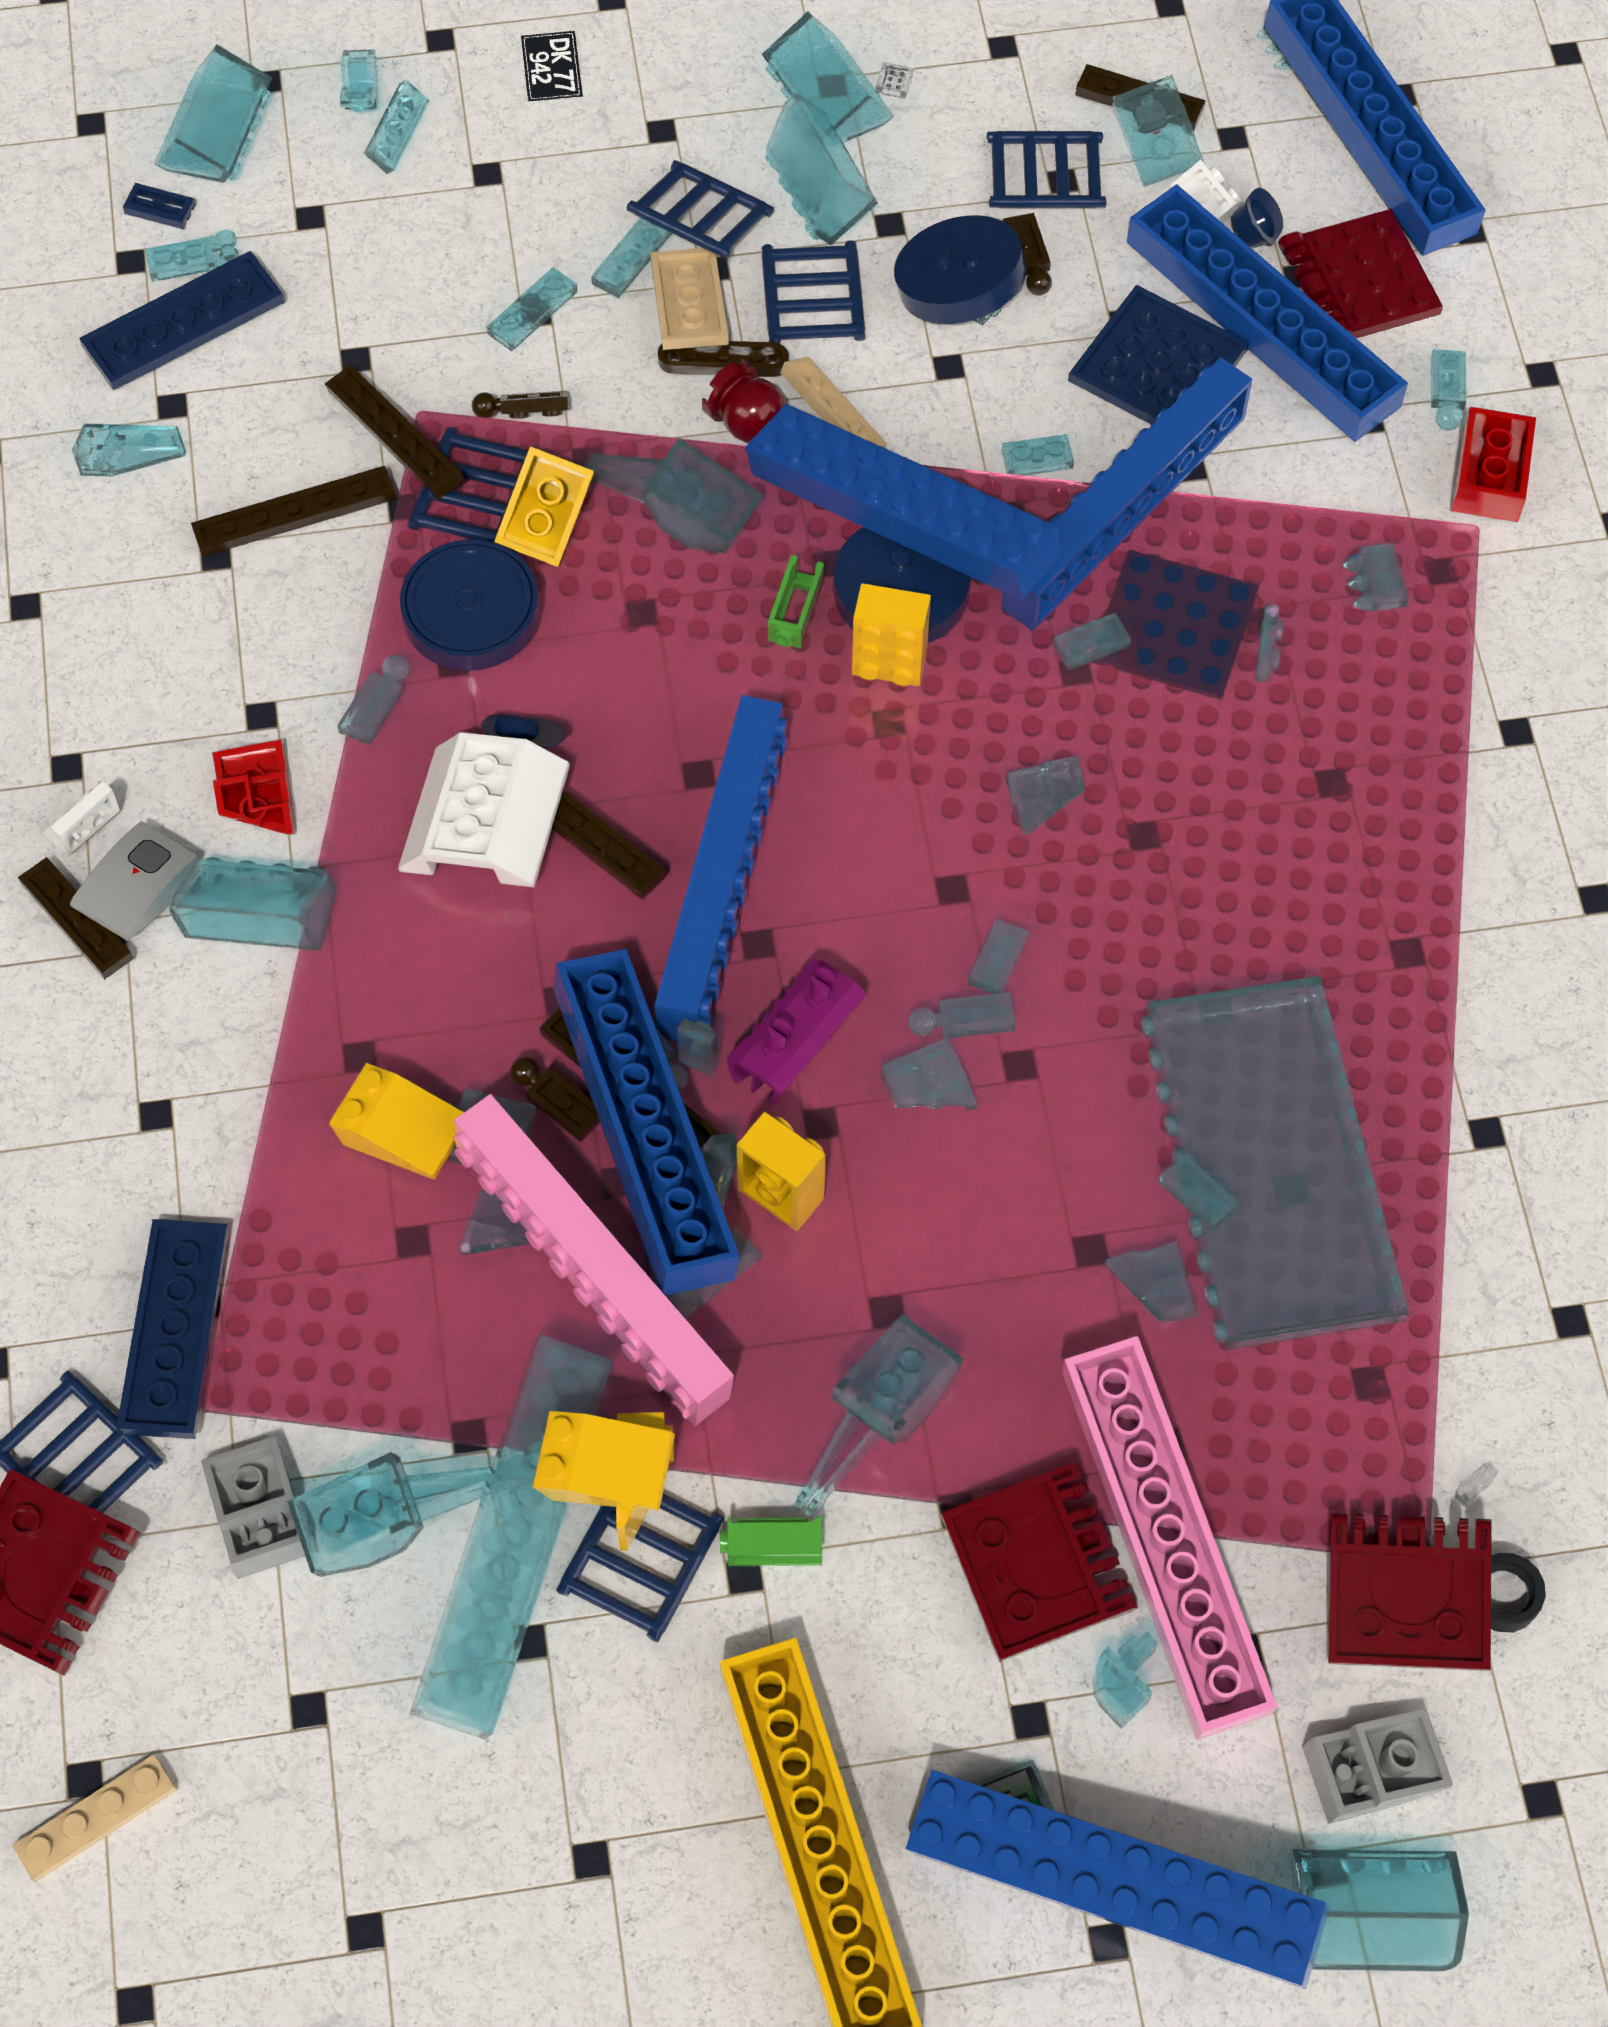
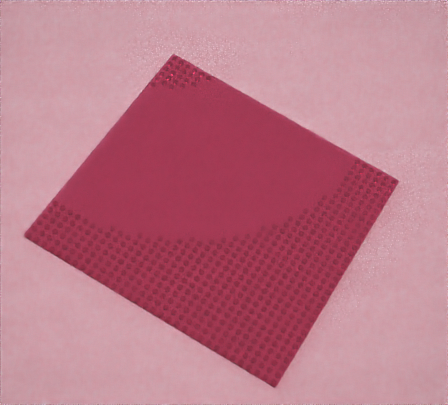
(1212, 852)

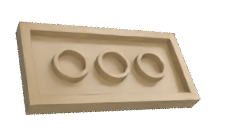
(689, 299)

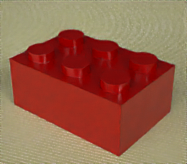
(1494, 464)

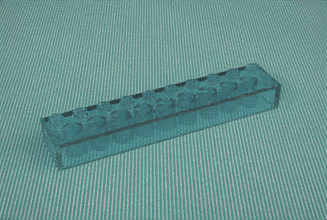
(505, 1549)

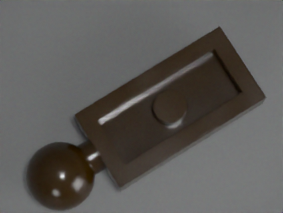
(1035, 252)
(520, 405)
(556, 1097)

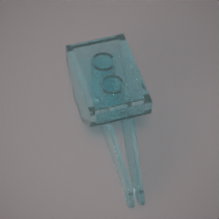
(684, 493)
(891, 1393)
(375, 1513)

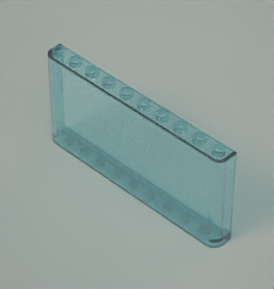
(1272, 1118)

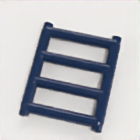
(1031, 198)
(697, 233)
(775, 307)
(451, 439)
(95, 1410)
(671, 1591)

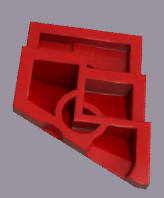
(254, 786)

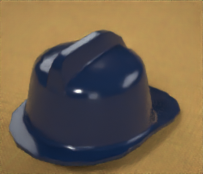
(1258, 219)
(537, 730)

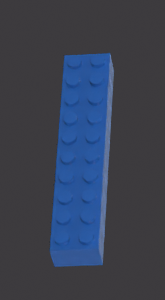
(1376, 122)
(1267, 311)
(1137, 484)
(905, 501)
(722, 866)
(645, 1123)
(1119, 1878)

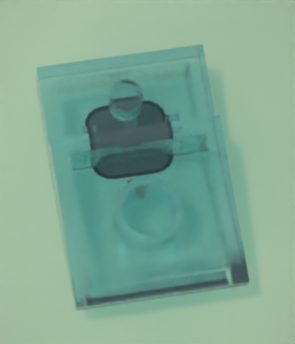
(1157, 130)

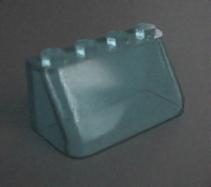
(822, 71)
(215, 118)
(817, 171)
(255, 904)
(1385, 1908)

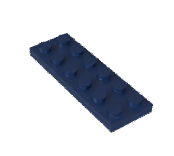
(181, 320)
(173, 1329)

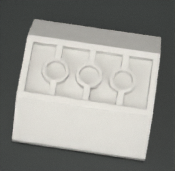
(486, 807)

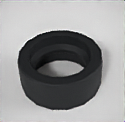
(1536, 1587)

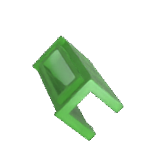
(787, 633)
(773, 1542)

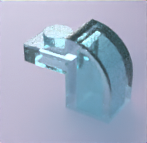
(359, 80)
(1115, 1683)

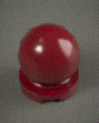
(742, 400)

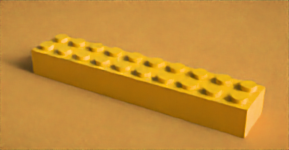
(817, 1839)

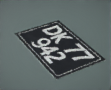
(551, 66)

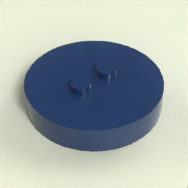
(960, 269)
(885, 563)
(470, 604)

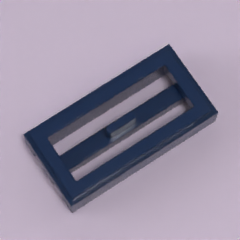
(157, 209)

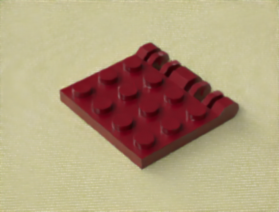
(1362, 273)
(43, 1564)
(1032, 1565)
(1409, 1599)

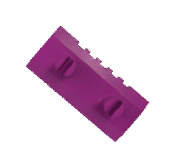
(795, 1029)

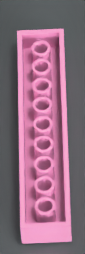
(592, 1261)
(1168, 1538)

